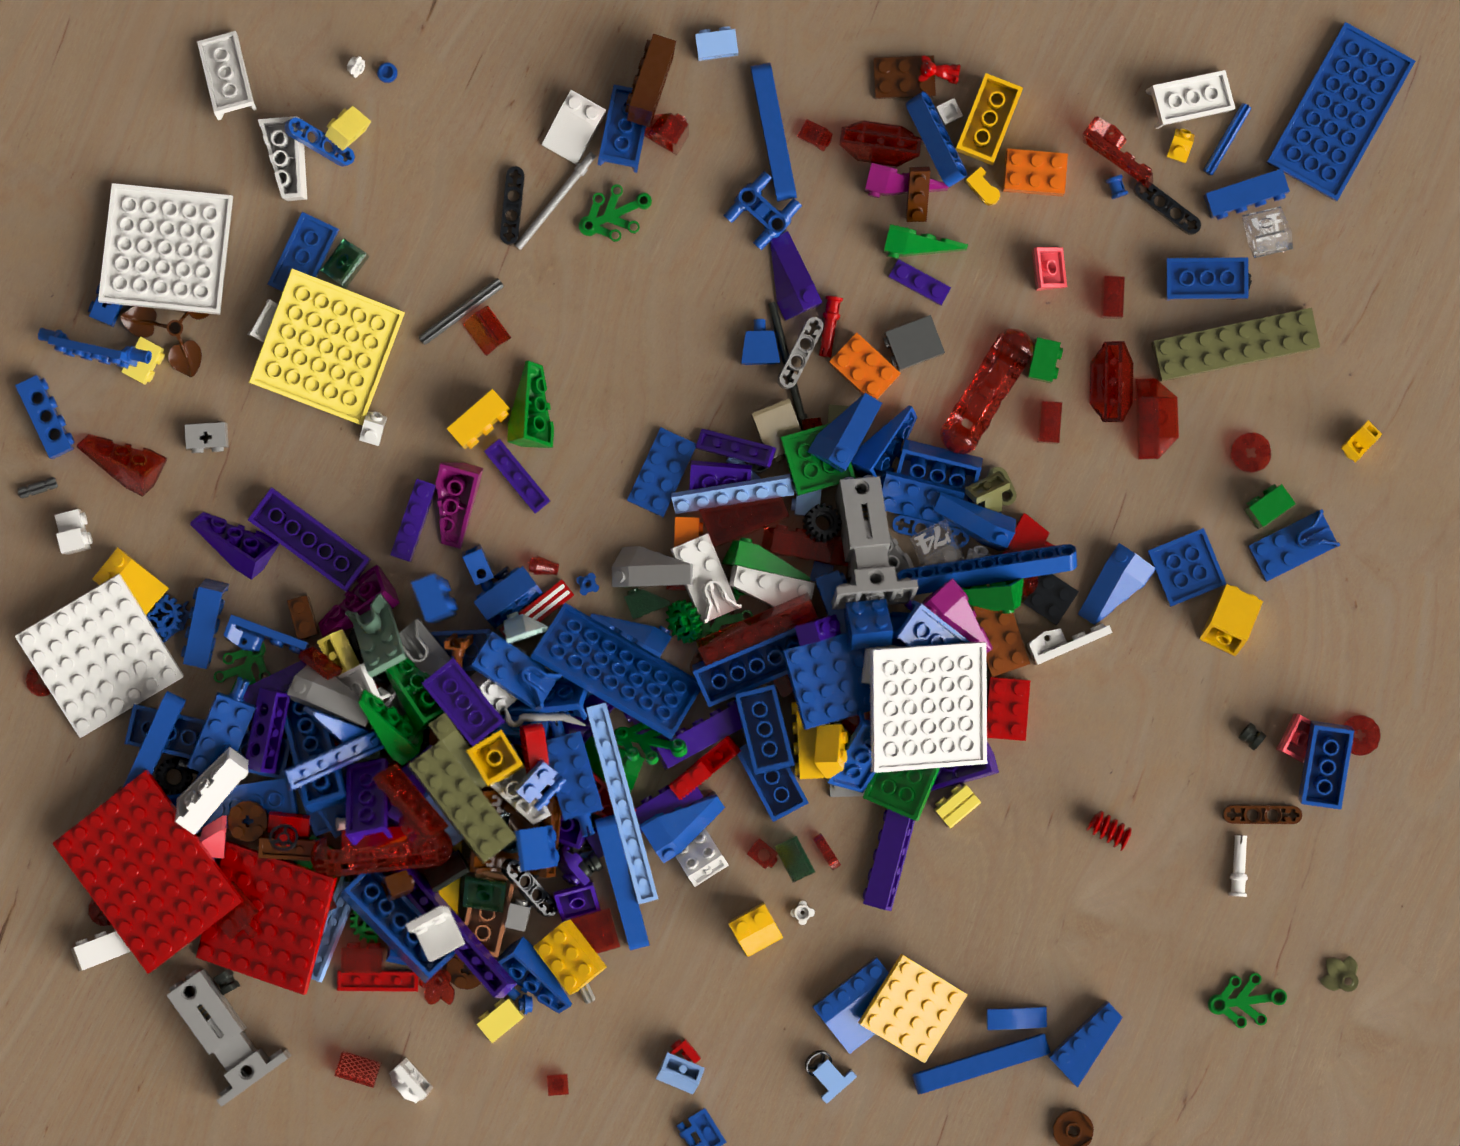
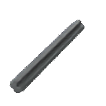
(461, 311)

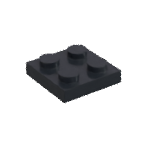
(1051, 598)

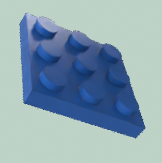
(1187, 567)

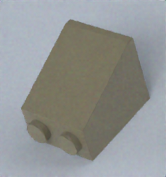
(774, 423)

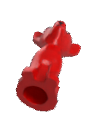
(944, 71)

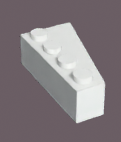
(286, 157)
(768, 587)
(210, 790)
(98, 950)

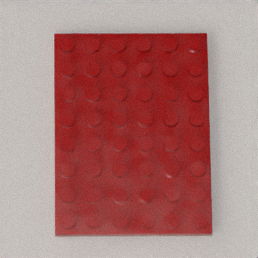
(147, 872)

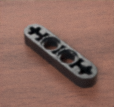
(512, 205)
(1165, 210)
(528, 889)

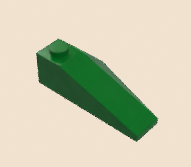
(906, 242)
(529, 418)
(753, 556)
(998, 596)
(414, 697)
(394, 730)
(631, 768)

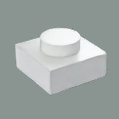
(949, 111)

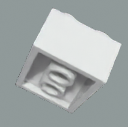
(574, 127)

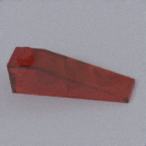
(129, 466)

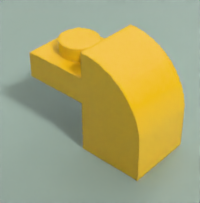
(1361, 441)

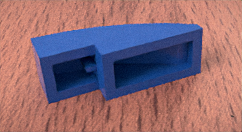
(1016, 1018)

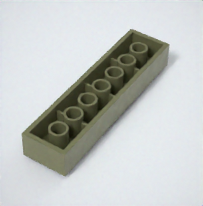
(1235, 344)

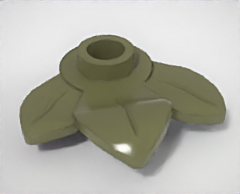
(1338, 972)

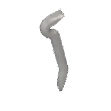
(541, 717)

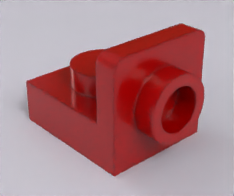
(688, 1053)

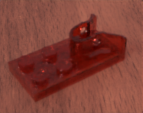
(1109, 146)
(416, 810)

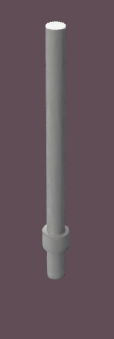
(580, 170)

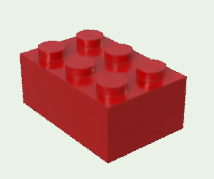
(1007, 708)

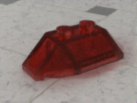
(880, 143)
(1112, 381)
(1155, 418)

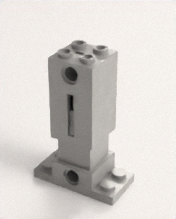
(866, 545)
(222, 1033)

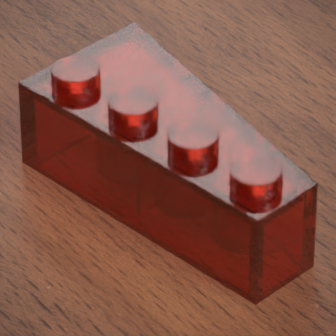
(800, 545)

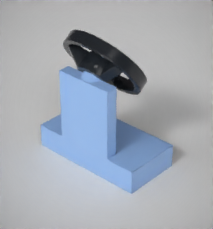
(828, 1075)

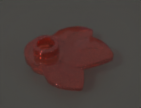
(438, 990)

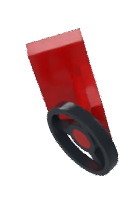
(287, 829)

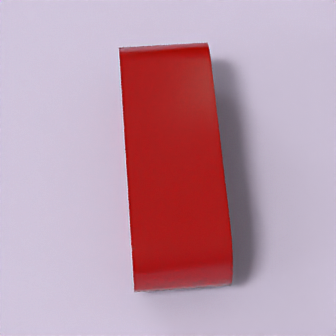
(533, 745)

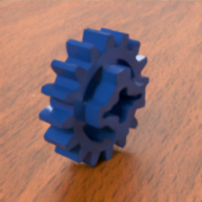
(175, 614)

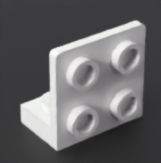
(701, 859)
(437, 932)

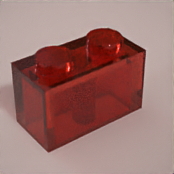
(1112, 297)
(1049, 422)

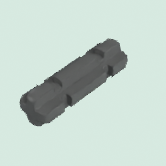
(37, 487)

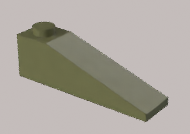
(452, 738)

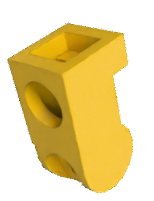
(986, 192)

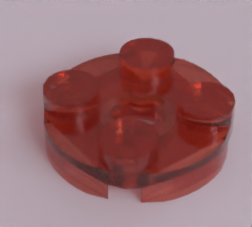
(1239, 453)
(1372, 734)

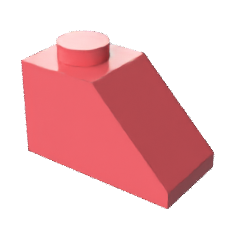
(214, 837)

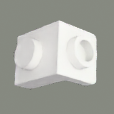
(373, 428)

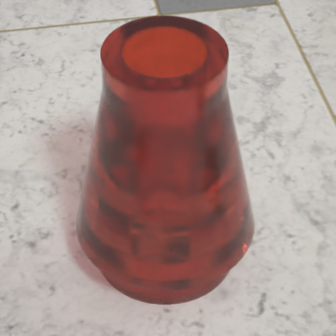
(542, 566)

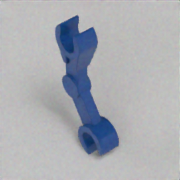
(181, 625)

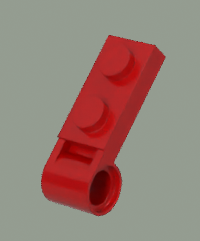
(719, 755)

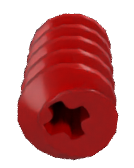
(1110, 829)

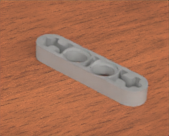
(801, 353)

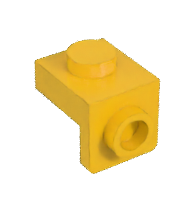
(1181, 145)

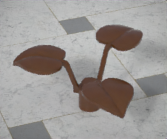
(183, 357)

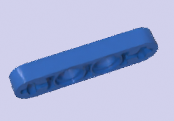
(320, 139)
(928, 524)

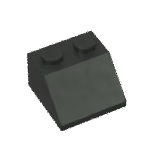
(448, 872)

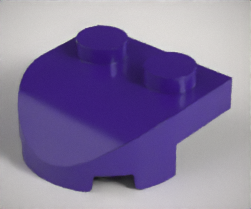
(569, 867)

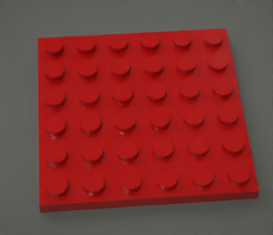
(289, 921)

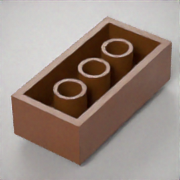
(1006, 641)

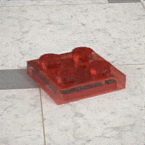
(598, 930)

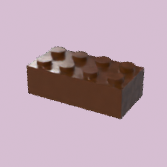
(650, 80)

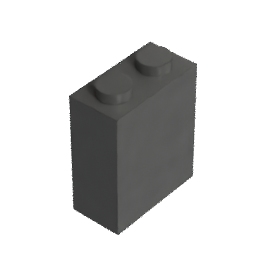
(913, 343)

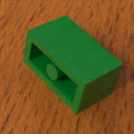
(1044, 360)

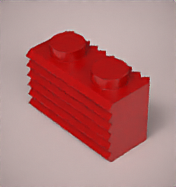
(690, 779)

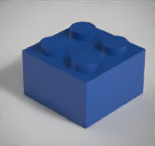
(868, 624)

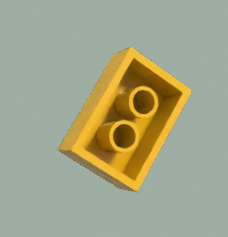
(479, 420)
(569, 957)

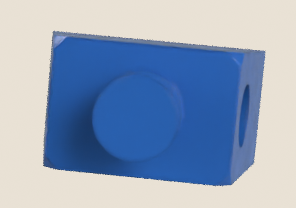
(760, 346)
(475, 560)

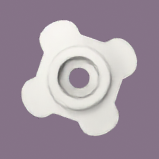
(356, 66)
(802, 906)

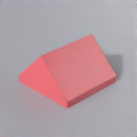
(1049, 268)
(1295, 738)

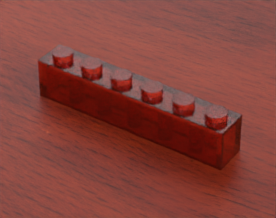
(756, 629)

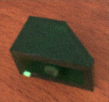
(643, 602)

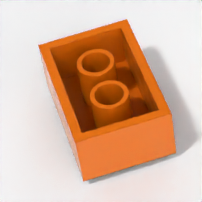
(1035, 172)
(864, 367)

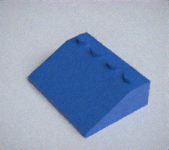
(939, 465)
(847, 1003)

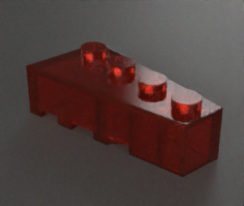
(668, 131)
(741, 519)

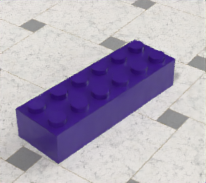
(309, 539)

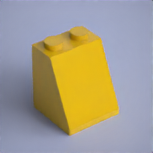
(1231, 620)
(755, 929)

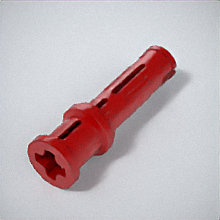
(831, 316)

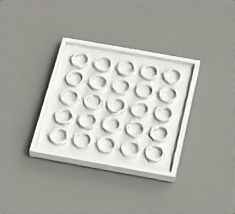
(165, 249)
(99, 655)
(928, 706)

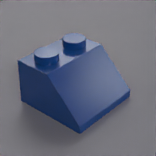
(537, 848)

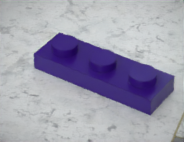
(919, 282)

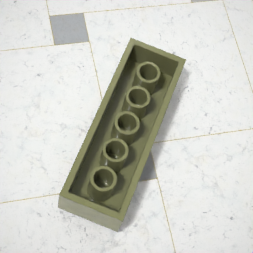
(461, 801)

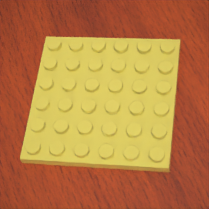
(326, 347)

